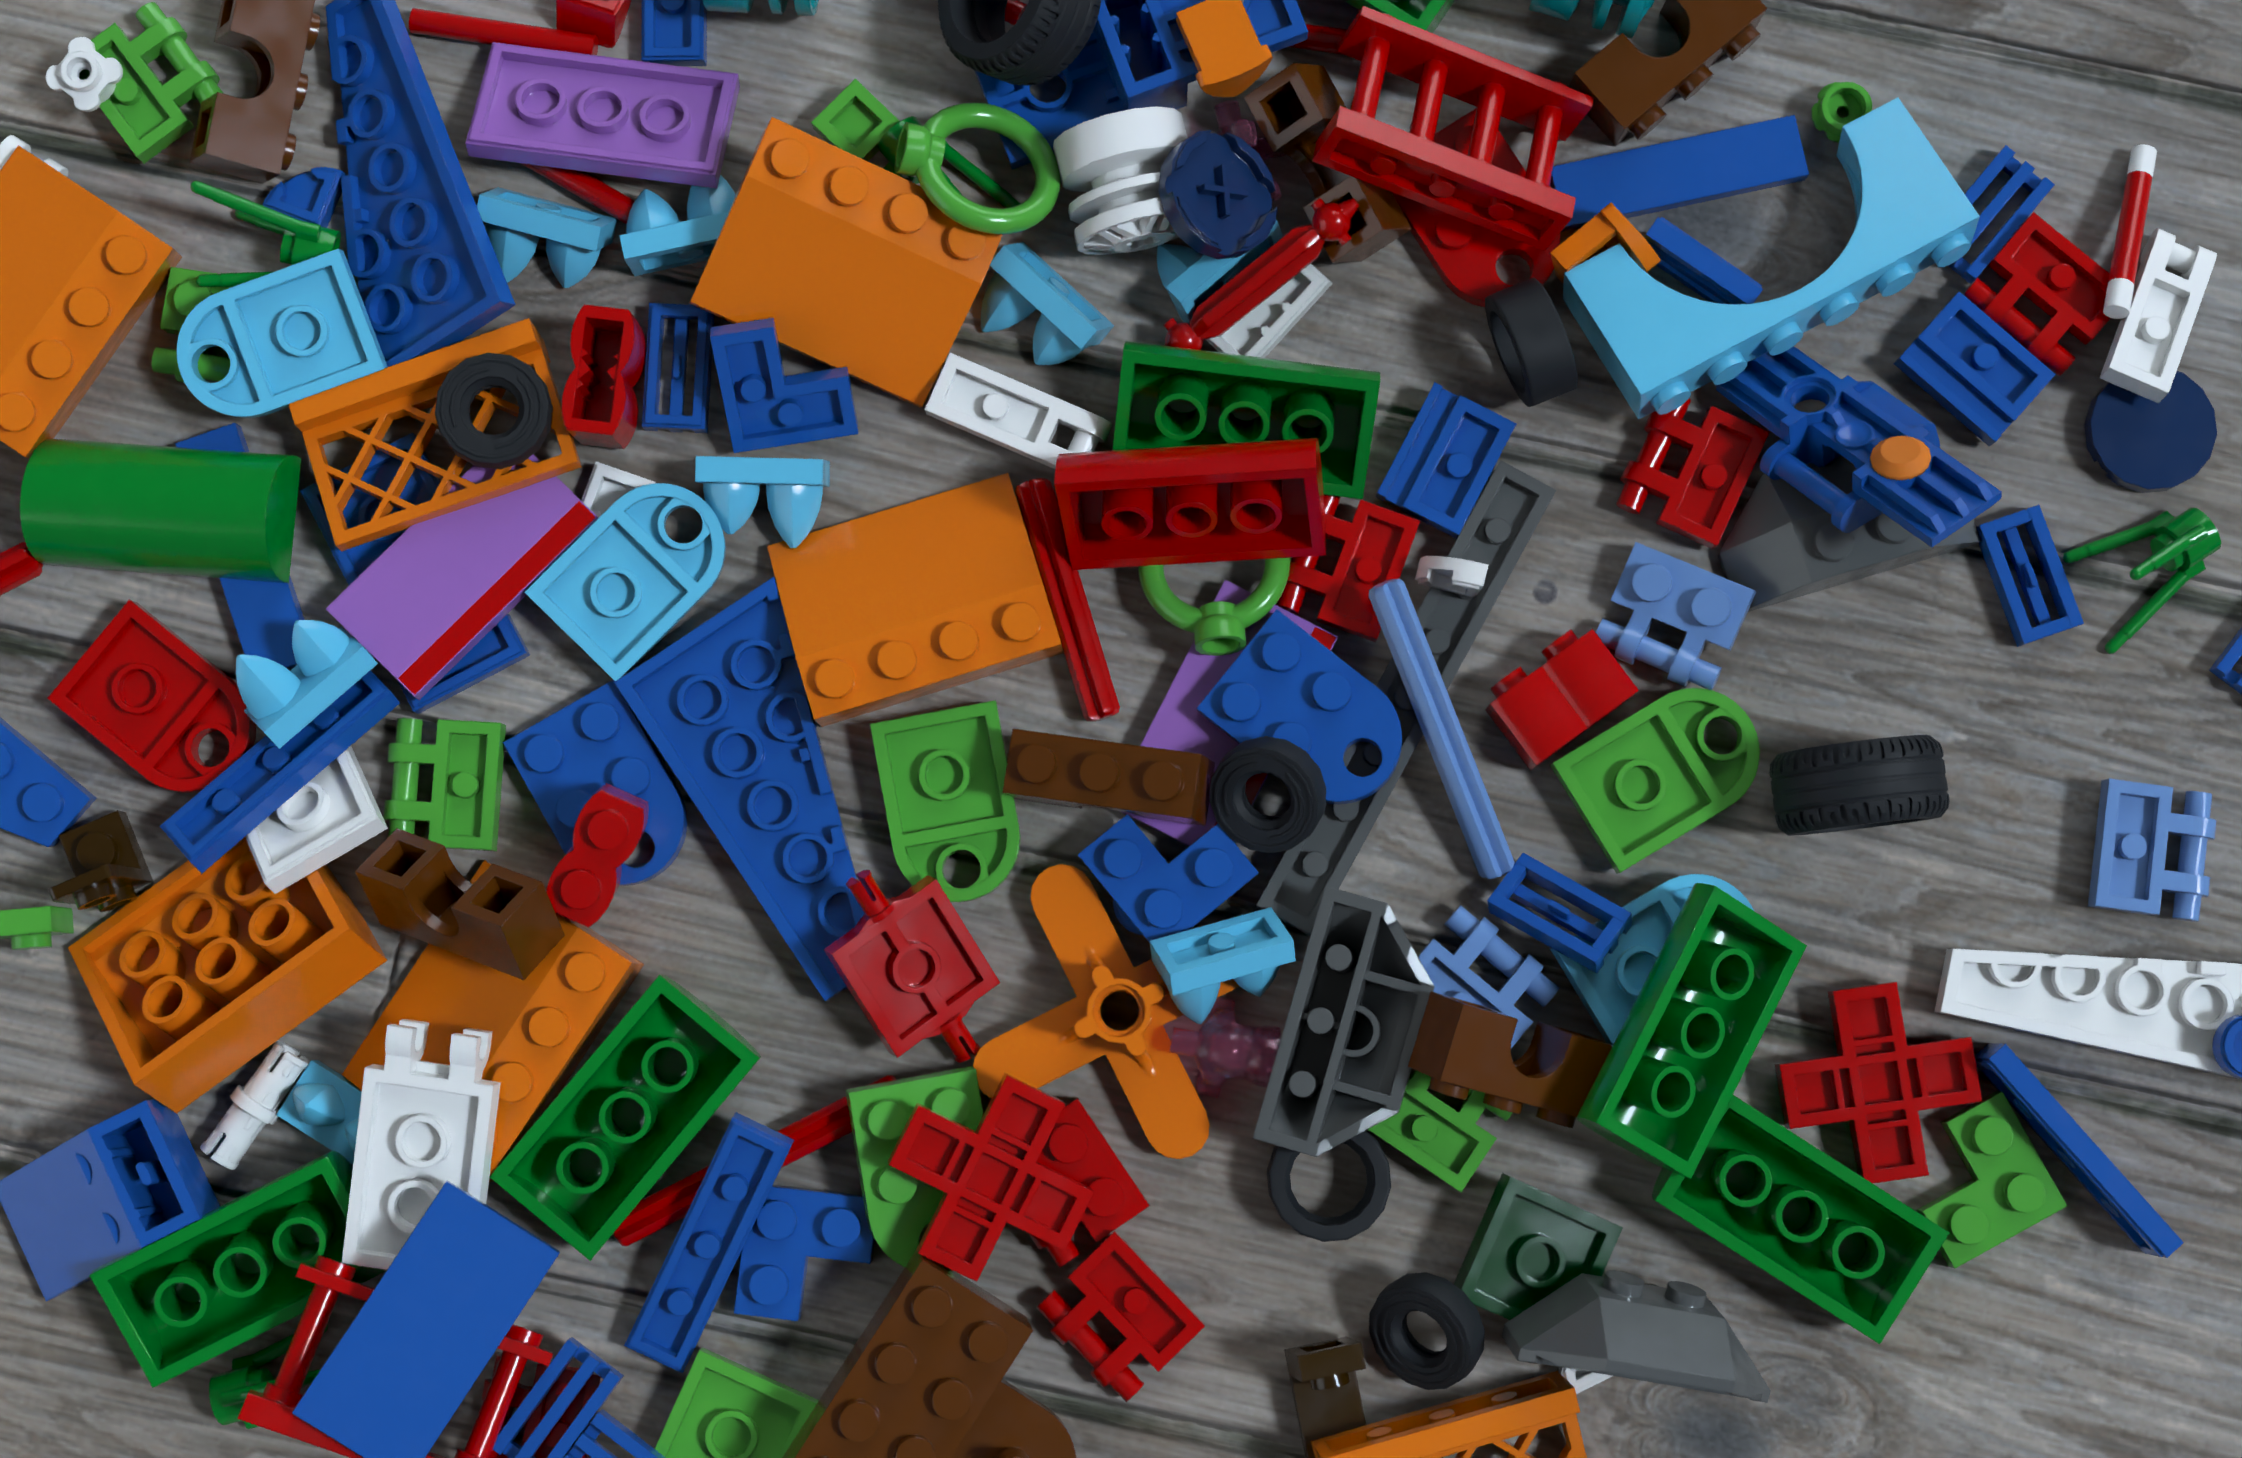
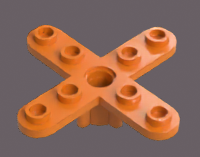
(1077, 1034)

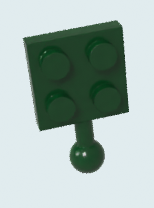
(1531, 1248)

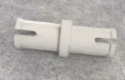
(255, 1105)

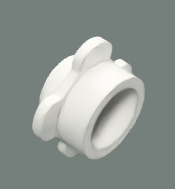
(99, 85)

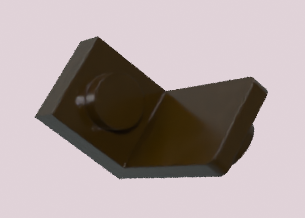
(104, 864)
(1326, 1388)

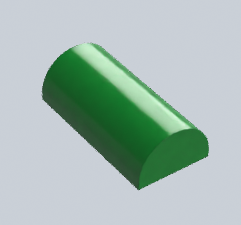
(1225, 398)
(161, 509)
(1691, 1031)
(626, 1115)
(1805, 1219)
(229, 1270)

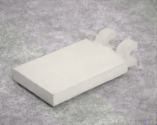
(416, 1133)

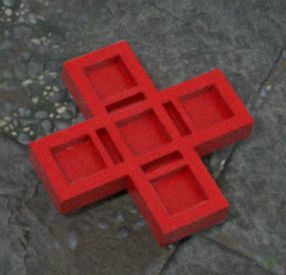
(1878, 1082)
(990, 1177)

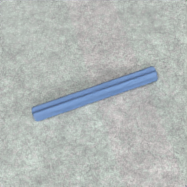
(1441, 728)

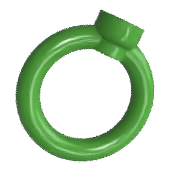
(922, 153)
(1219, 624)

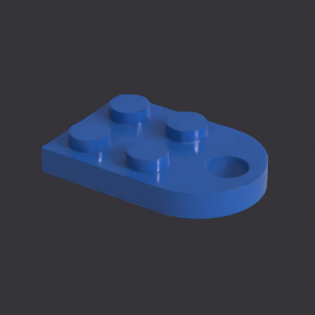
(1306, 694)
(594, 745)

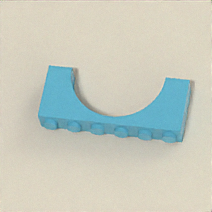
(1672, 344)

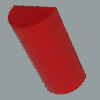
(1192, 504)

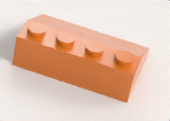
(845, 263)
(68, 294)
(914, 600)
(219, 969)
(536, 1023)

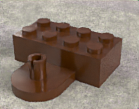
(933, 1380)

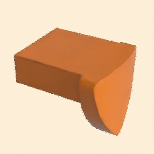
(1223, 46)
(1600, 234)

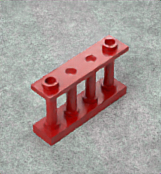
(1434, 173)
(275, 1405)

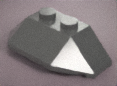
(1792, 549)
(1346, 1028)
(1636, 1333)

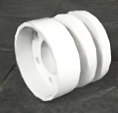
(1119, 169)

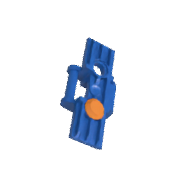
(1886, 440)

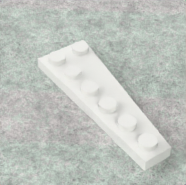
(2107, 1003)

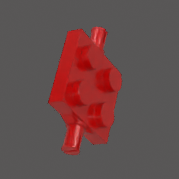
(912, 966)

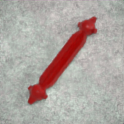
(1263, 275)

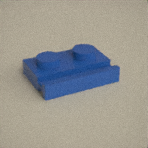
(1974, 369)
(1445, 460)

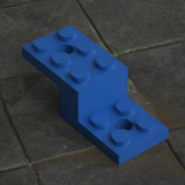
(1130, 63)

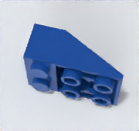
(105, 1195)

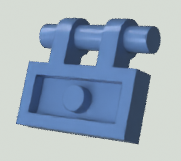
(1683, 598)
(2133, 849)
(1453, 977)

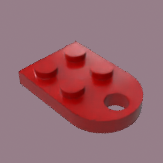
(1462, 250)
(155, 701)

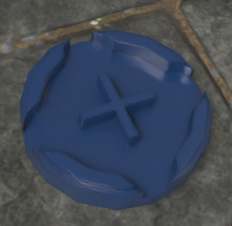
(1217, 194)
(2149, 442)

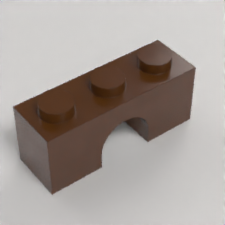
(1634, 86)
(1292, 116)
(253, 134)
(1109, 776)
(495, 921)
(1471, 1049)

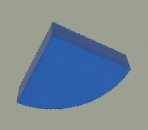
(308, 195)

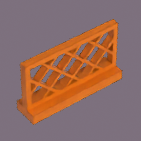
(406, 391)
(1468, 1424)

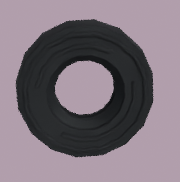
(483, 373)
(1283, 761)
(1452, 1312)

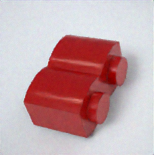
(608, 362)
(1560, 698)
(602, 841)

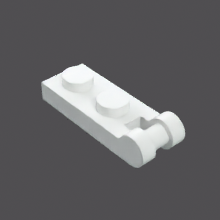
(2160, 317)
(1011, 412)

